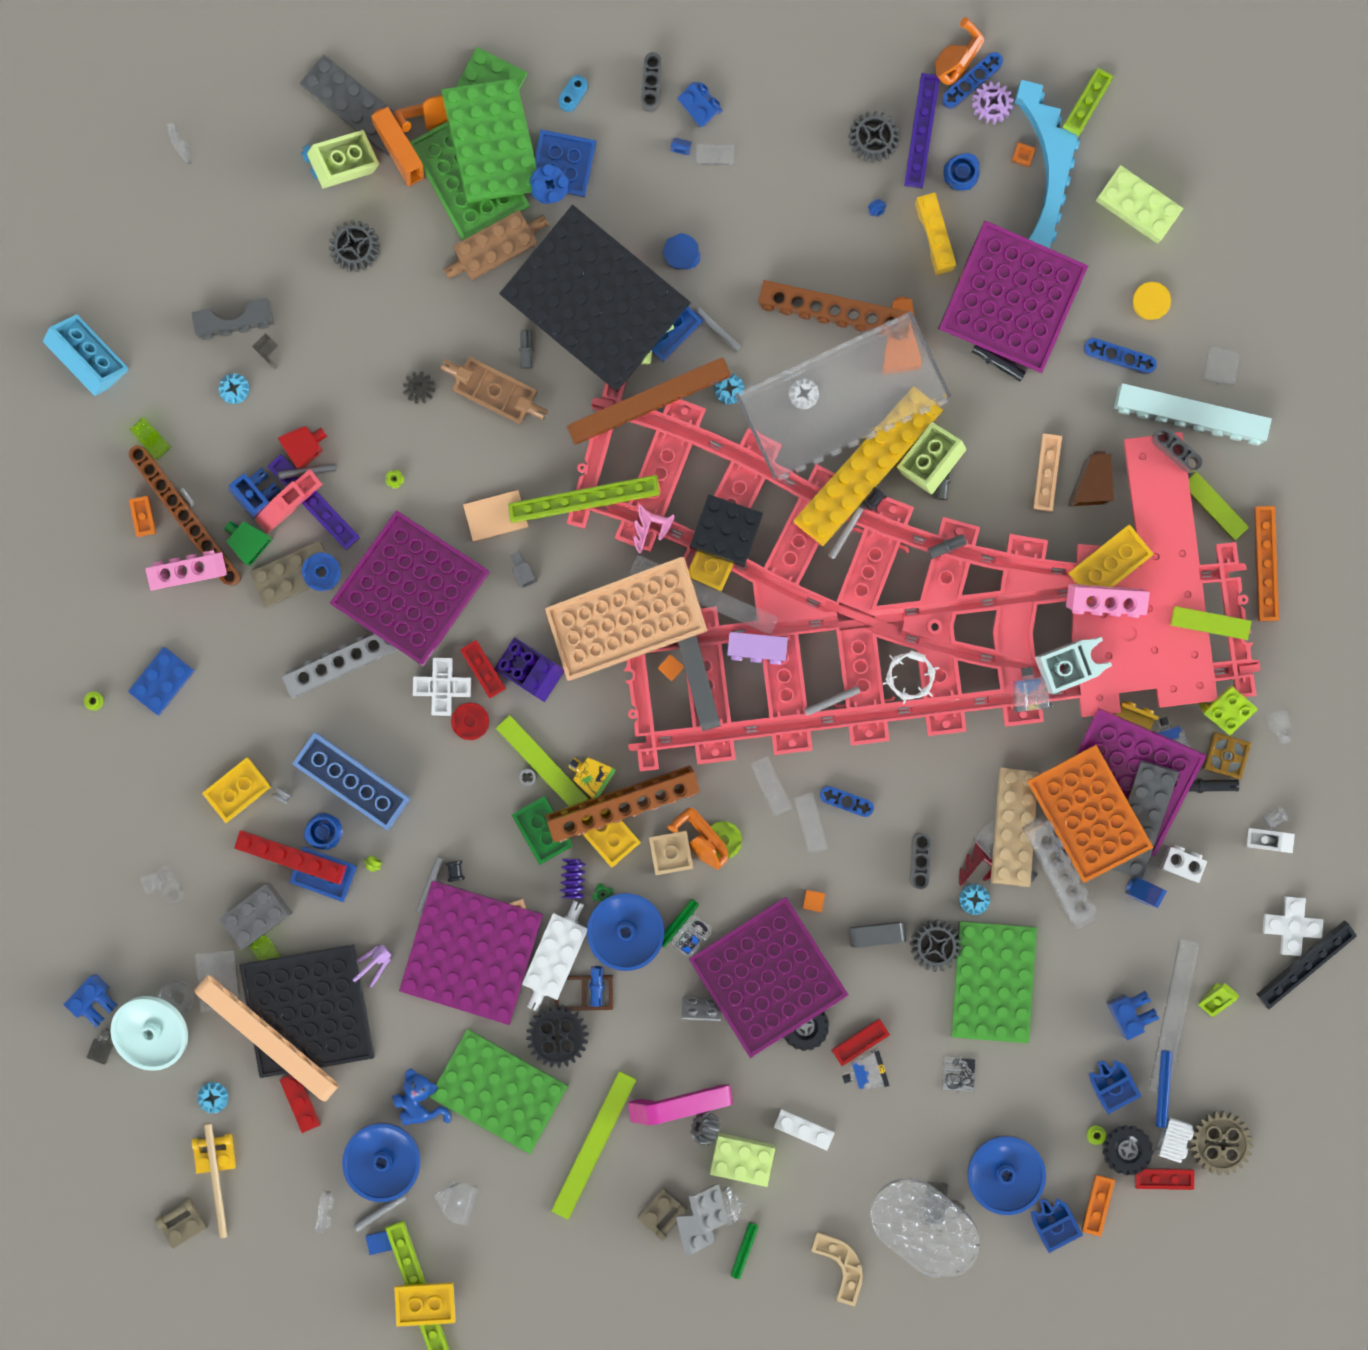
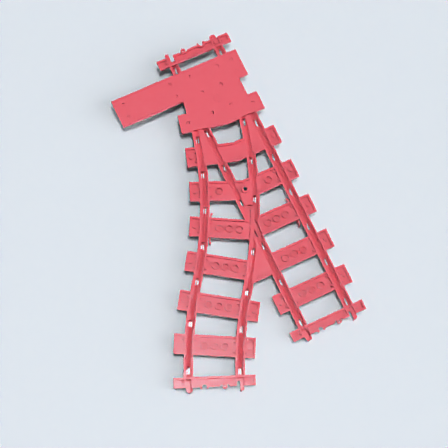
(1141, 650)

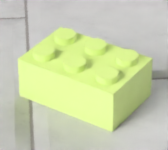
(343, 159)
(931, 458)
(742, 1159)

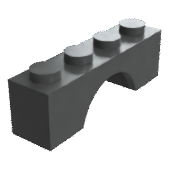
(257, 314)

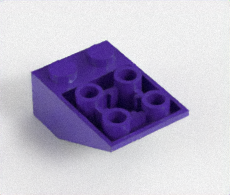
(529, 669)

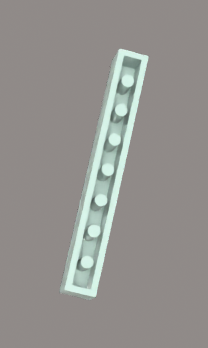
(1192, 413)

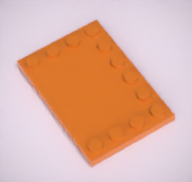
(1090, 813)

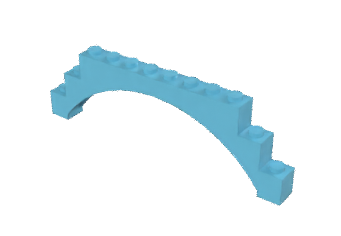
(1058, 151)

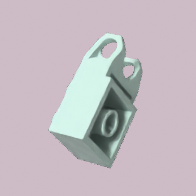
(1077, 664)

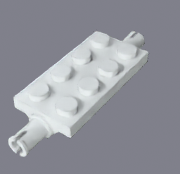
(555, 956)

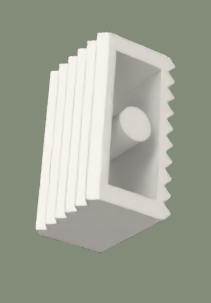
(1174, 1140)

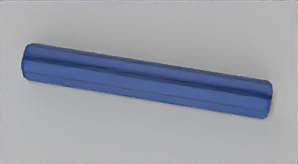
(1164, 1088)

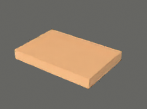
(491, 516)

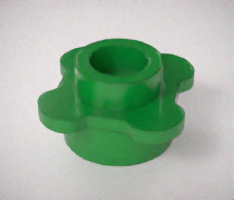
(602, 889)

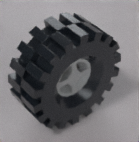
(809, 1035)
(1136, 1148)

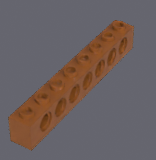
(771, 290)
(612, 801)

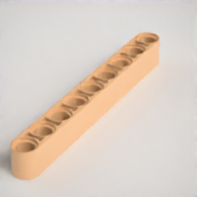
(266, 1038)

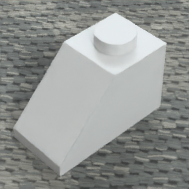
(1270, 840)

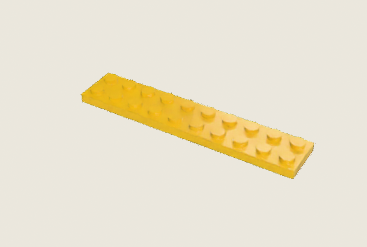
(859, 475)

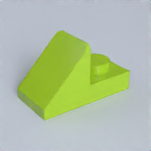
(1218, 999)

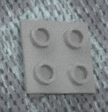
(700, 1009)

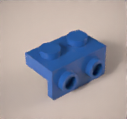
(700, 103)

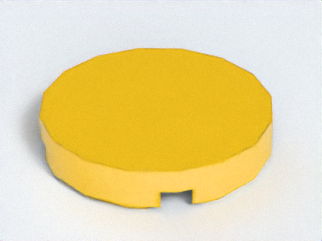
(1151, 301)

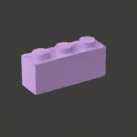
(757, 647)

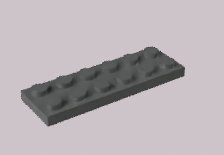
(345, 98)
(1149, 801)

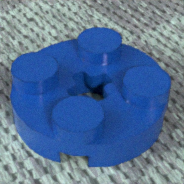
(538, 185)
(327, 581)

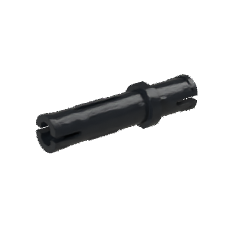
(1000, 362)
(1214, 785)

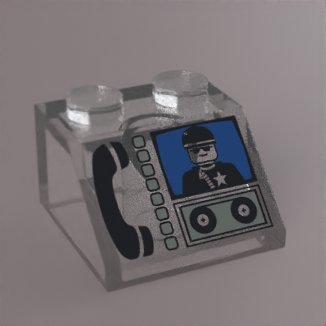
(691, 934)

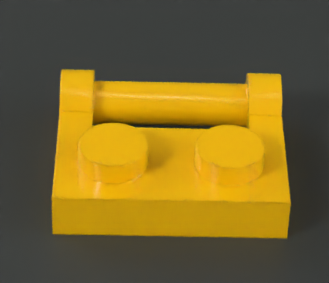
(225, 1157)

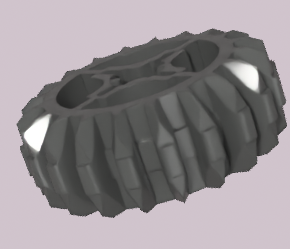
(877, 142)
(360, 243)
(943, 941)

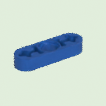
(861, 801)

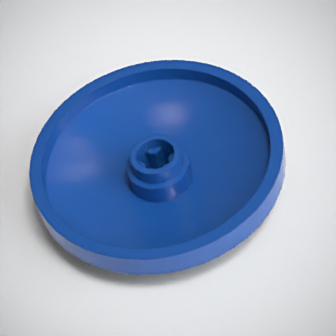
(625, 931)
(381, 1162)
(1006, 1175)

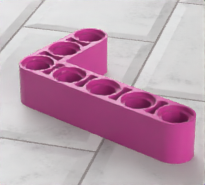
(681, 1106)

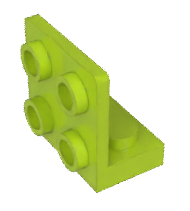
(1229, 710)

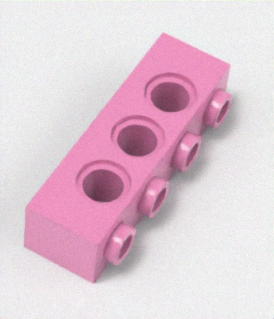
(159, 578)
(1079, 593)

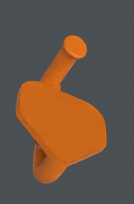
(957, 57)
(432, 109)
(702, 845)

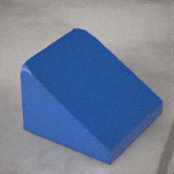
(681, 146)

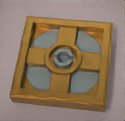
(1227, 755)

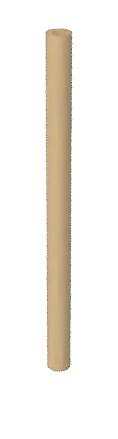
(215, 1180)

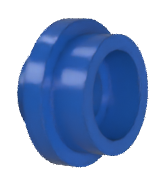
(877, 208)

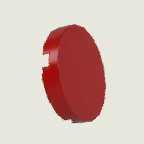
(470, 721)

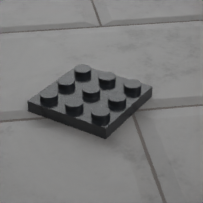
(726, 530)

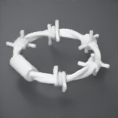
(916, 656)

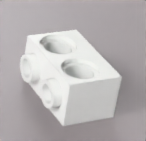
(1181, 868)

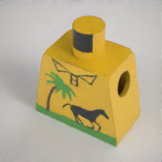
(592, 775)

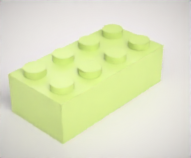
(1139, 204)

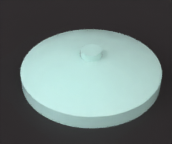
(149, 1033)

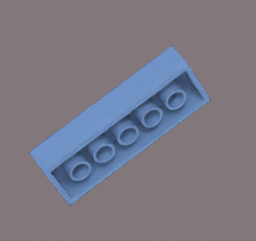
(352, 781)

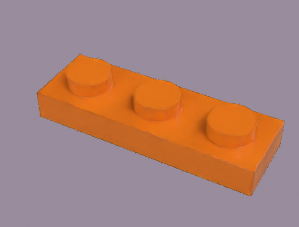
(1098, 1205)

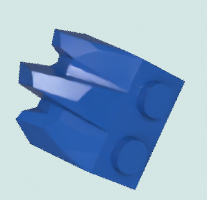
(1114, 1086)
(1055, 1225)

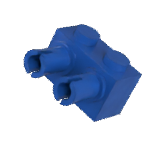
(248, 495)
(84, 998)
(1124, 1014)

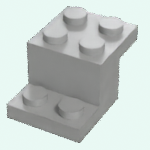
(706, 1215)

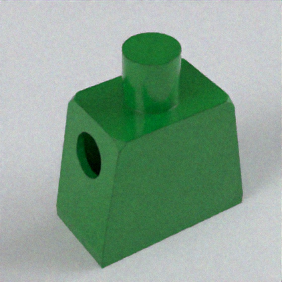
(247, 541)

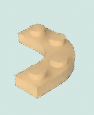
(848, 1261)

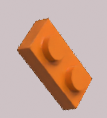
(142, 516)

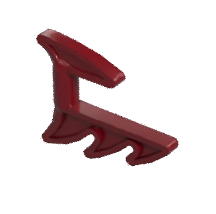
(978, 856)

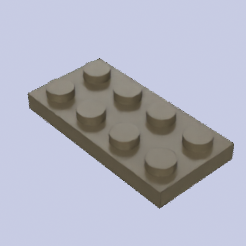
(284, 576)

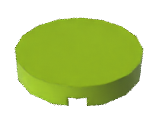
(729, 835)

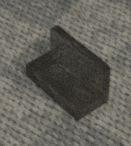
(265, 347)

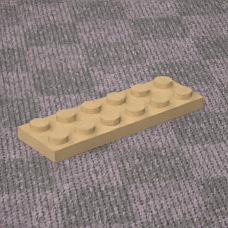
(1014, 810)

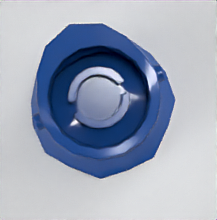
(962, 171)
(681, 252)
(323, 831)

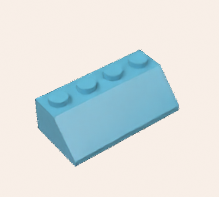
(85, 354)

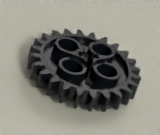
(539, 1036)

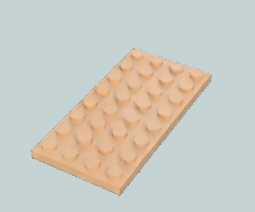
(626, 619)

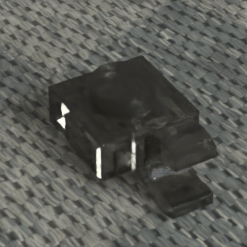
(100, 1049)

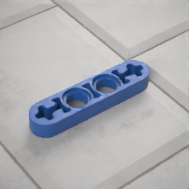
(972, 80)
(1119, 358)

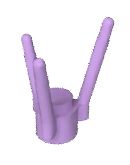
(381, 954)

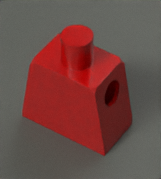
(303, 445)

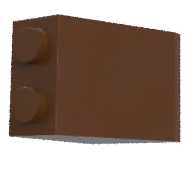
(1094, 482)

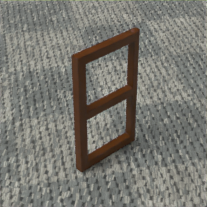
(584, 1007)

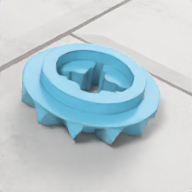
(242, 390)
(724, 396)
(968, 892)
(217, 1090)

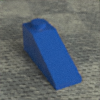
(1145, 892)

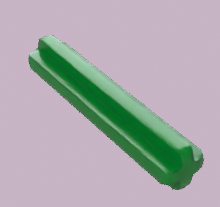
(679, 921)
(744, 1250)

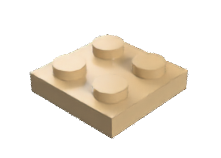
(671, 852)

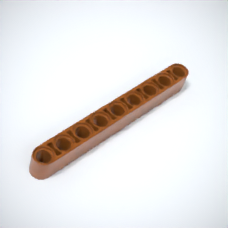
(649, 401)
(180, 507)

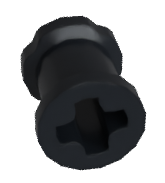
(874, 499)
(455, 871)

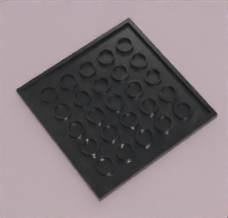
(311, 1005)

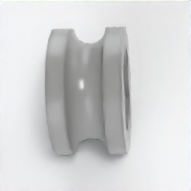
(527, 771)
(281, 795)

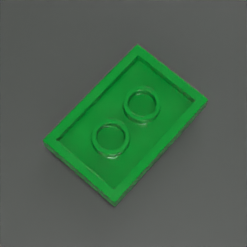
(536, 831)

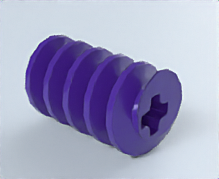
(573, 878)

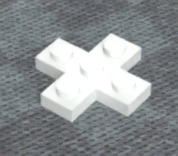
(442, 686)
(1292, 926)

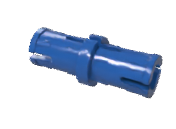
(596, 986)

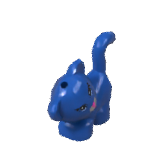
(417, 1089)

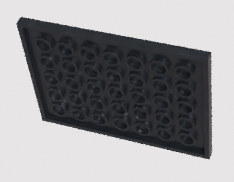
(594, 298)

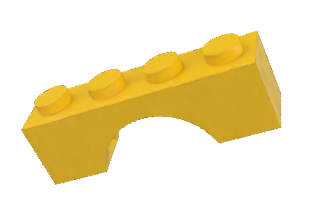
(939, 244)

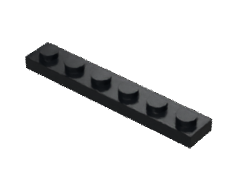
(1306, 964)

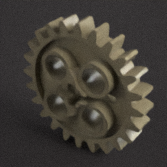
(1218, 1160)

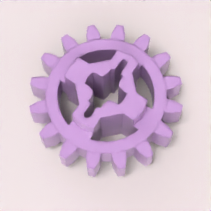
(997, 108)

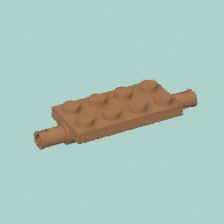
(495, 245)
(494, 390)

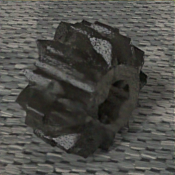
(427, 387)

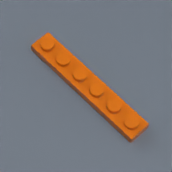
(1266, 563)

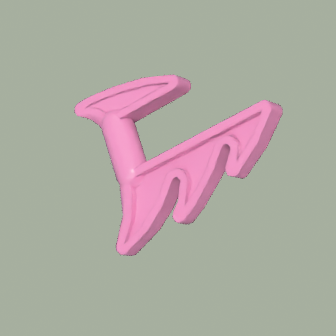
(646, 518)

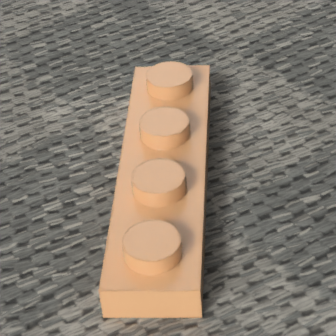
(1047, 472)

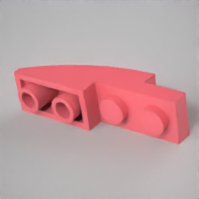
(287, 500)

